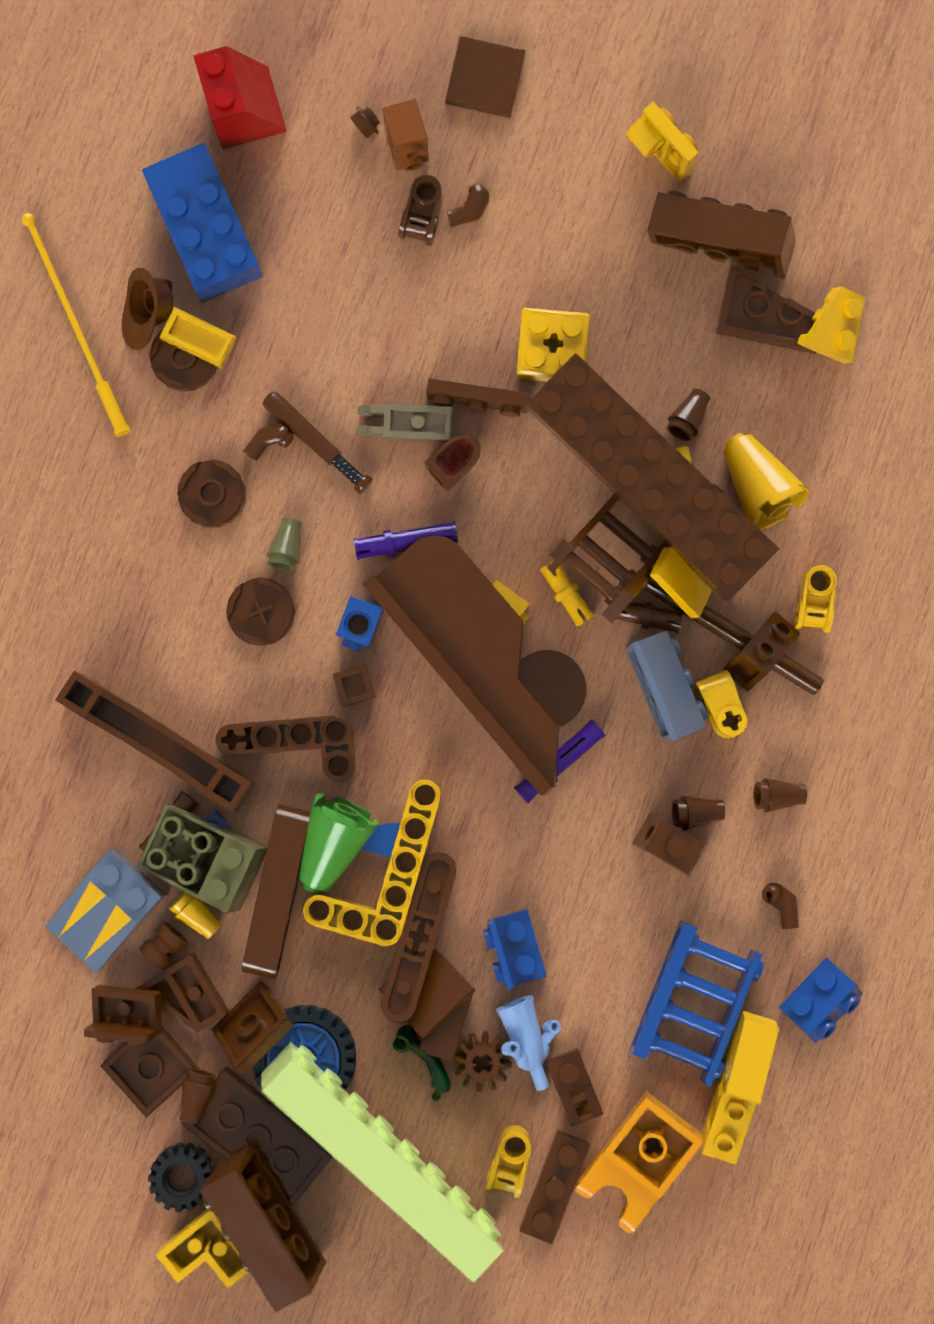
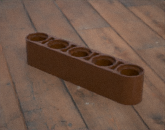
(276, 892)

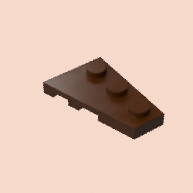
(761, 315)

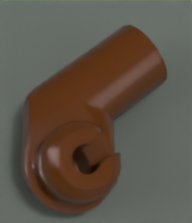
(267, 436)
(784, 901)

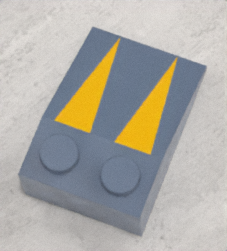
(105, 909)

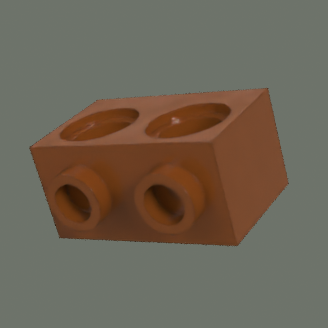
(406, 135)

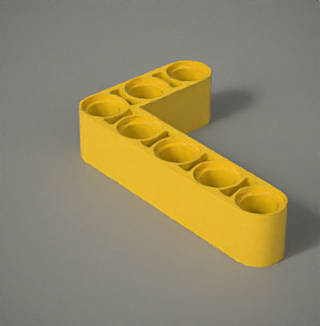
(393, 877)

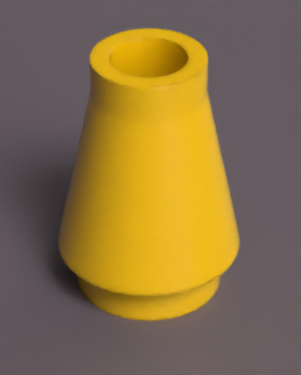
(195, 914)

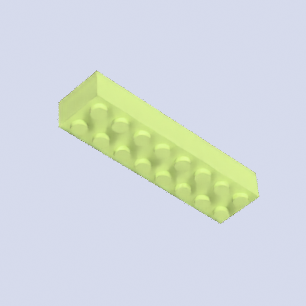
(382, 1160)

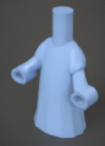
(525, 1038)

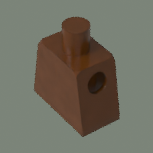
(669, 844)

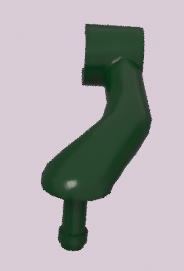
(407, 1040)

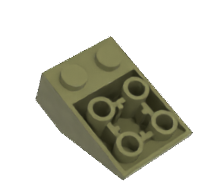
(184, 857)

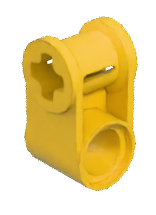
(816, 602)
(719, 699)
(509, 1167)

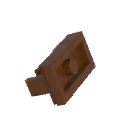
(574, 1087)

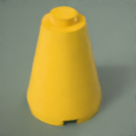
(762, 481)

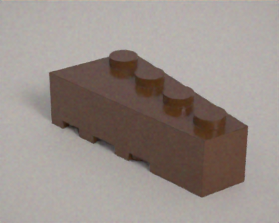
(723, 231)

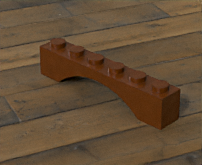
(155, 740)

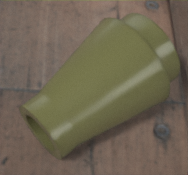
(285, 547)

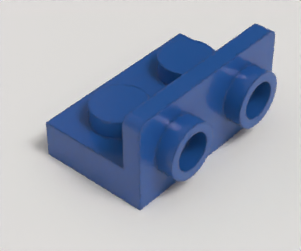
(515, 947)

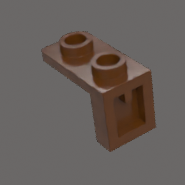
(762, 651)

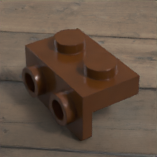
(125, 1015)

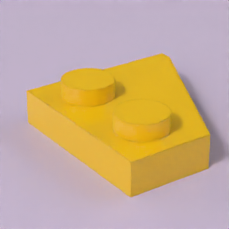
(836, 325)

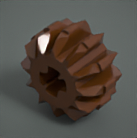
(483, 1073)

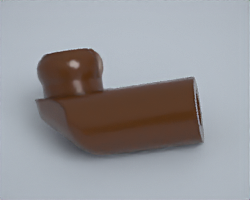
(473, 207)

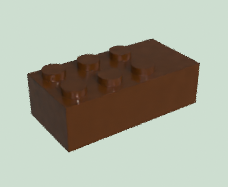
(263, 1227)

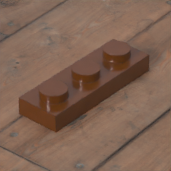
(477, 397)
(554, 1187)

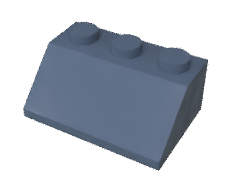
(667, 686)

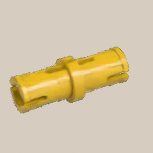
(567, 594)

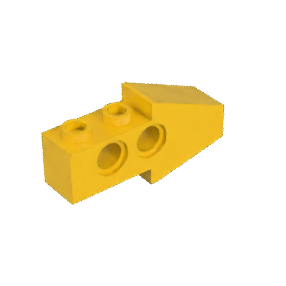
(739, 1087)

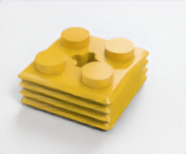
(540, 327)

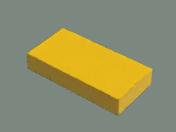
(198, 337)
(681, 582)

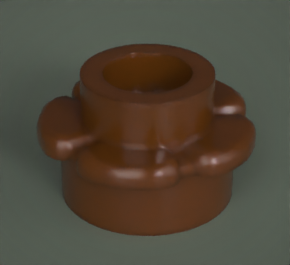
(366, 121)

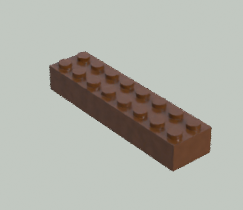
(651, 477)

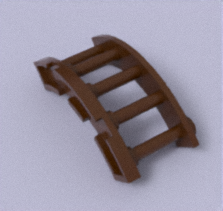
(630, 581)

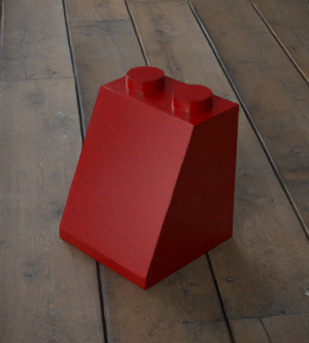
(239, 96)

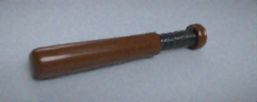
(306, 432)

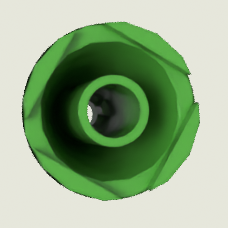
(332, 841)

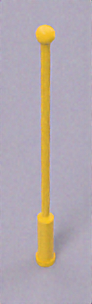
(102, 387)

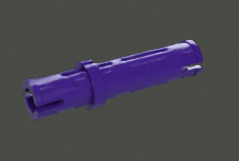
(399, 541)
(589, 734)

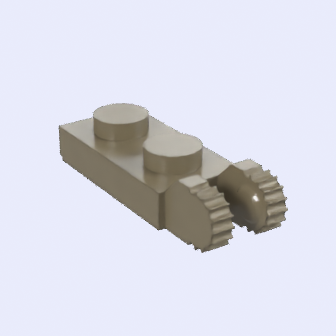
(408, 422)

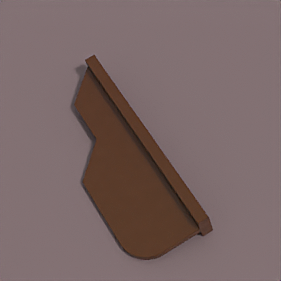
(473, 645)

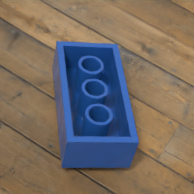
(202, 222)

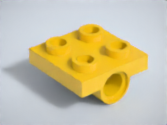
(659, 136)

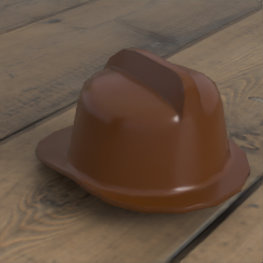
(146, 306)

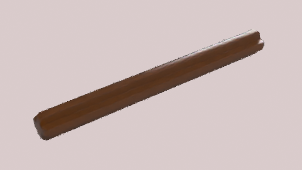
(739, 638)

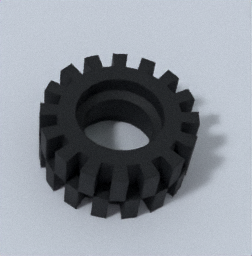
(160, 1181)

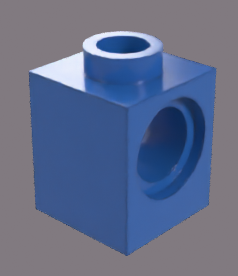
(359, 608)

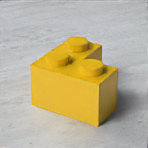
(201, 1242)

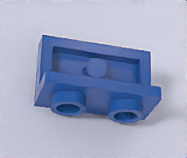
(822, 1001)

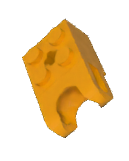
(633, 1167)

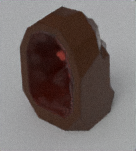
(453, 460)

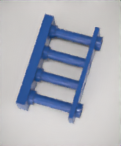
(661, 1007)

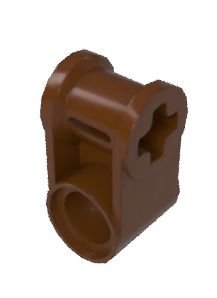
(421, 216)

